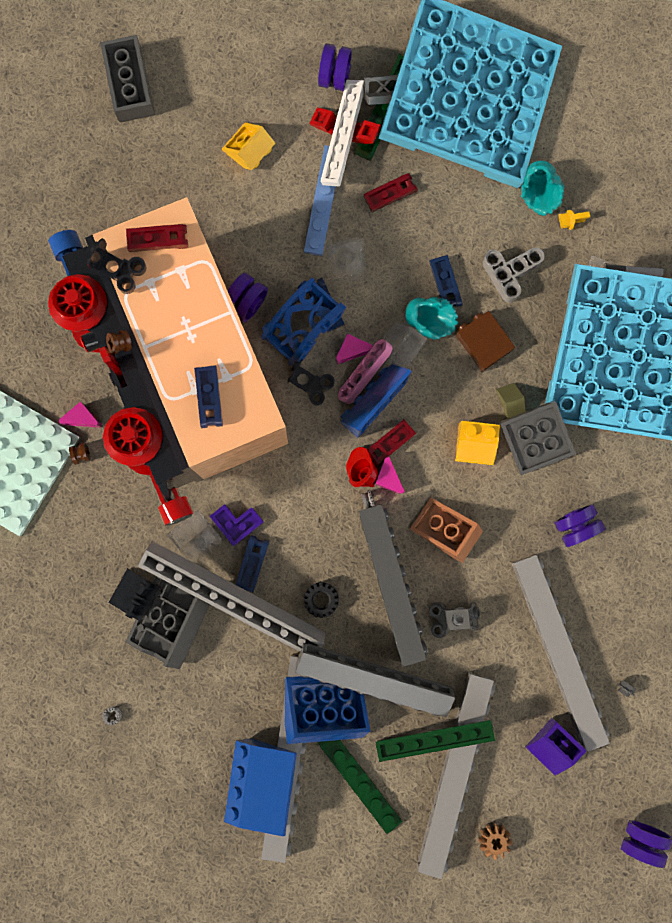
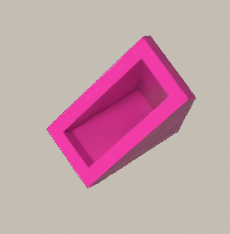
(352, 349)
(80, 416)
(388, 478)

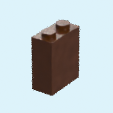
(484, 340)

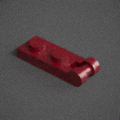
(390, 192)
(156, 238)
(391, 442)

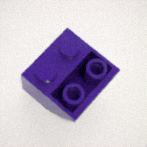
(555, 747)

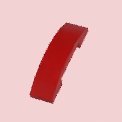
(364, 132)

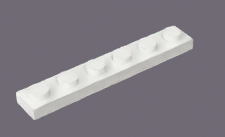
(343, 133)

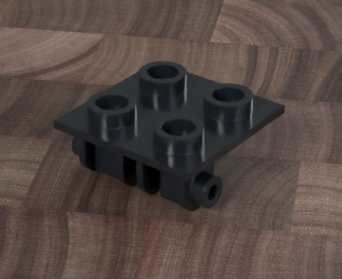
(133, 595)

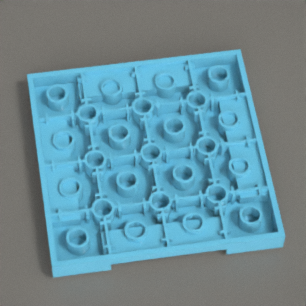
(471, 91)
(616, 353)

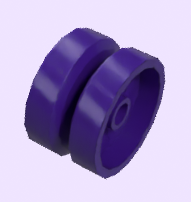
(334, 67)
(247, 296)
(580, 527)
(646, 844)

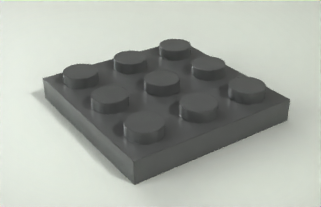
(537, 437)

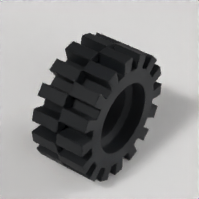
(309, 599)

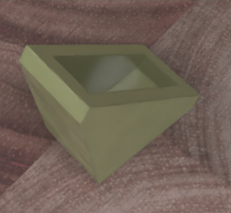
(511, 400)

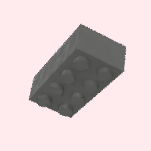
(127, 78)

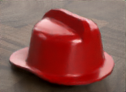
(361, 468)

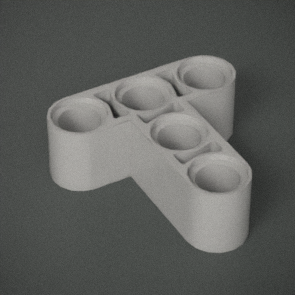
(510, 272)

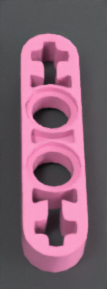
(363, 370)

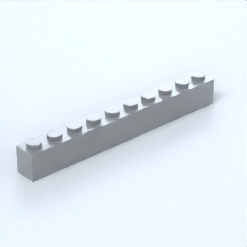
(229, 598)
(560, 653)
(454, 781)
(274, 846)

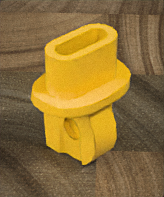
(568, 219)

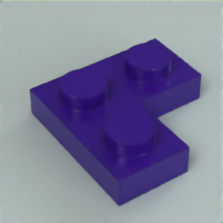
(236, 528)

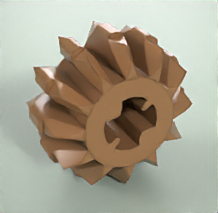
(494, 833)

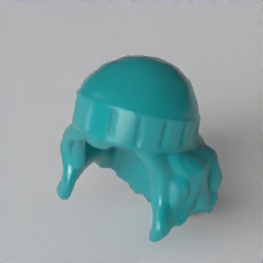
(542, 188)
(431, 317)

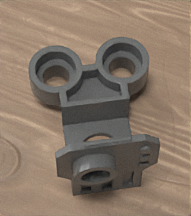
(445, 616)

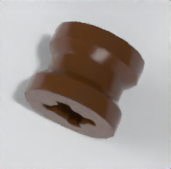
(118, 341)
(79, 453)

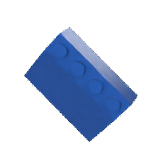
(375, 399)
(323, 712)
(260, 787)

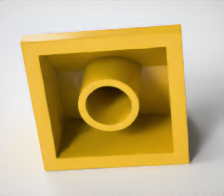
(249, 145)
(477, 442)

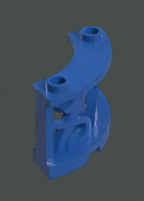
(328, 318)

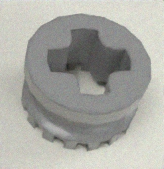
(367, 500)
(105, 715)

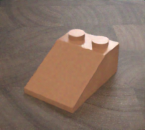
(447, 529)

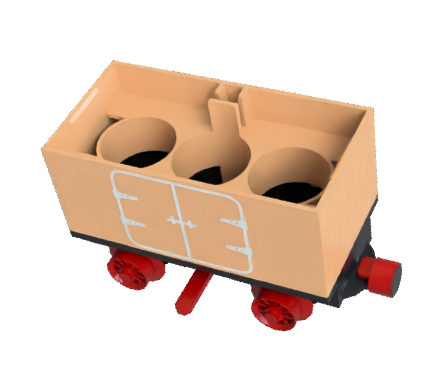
(175, 323)

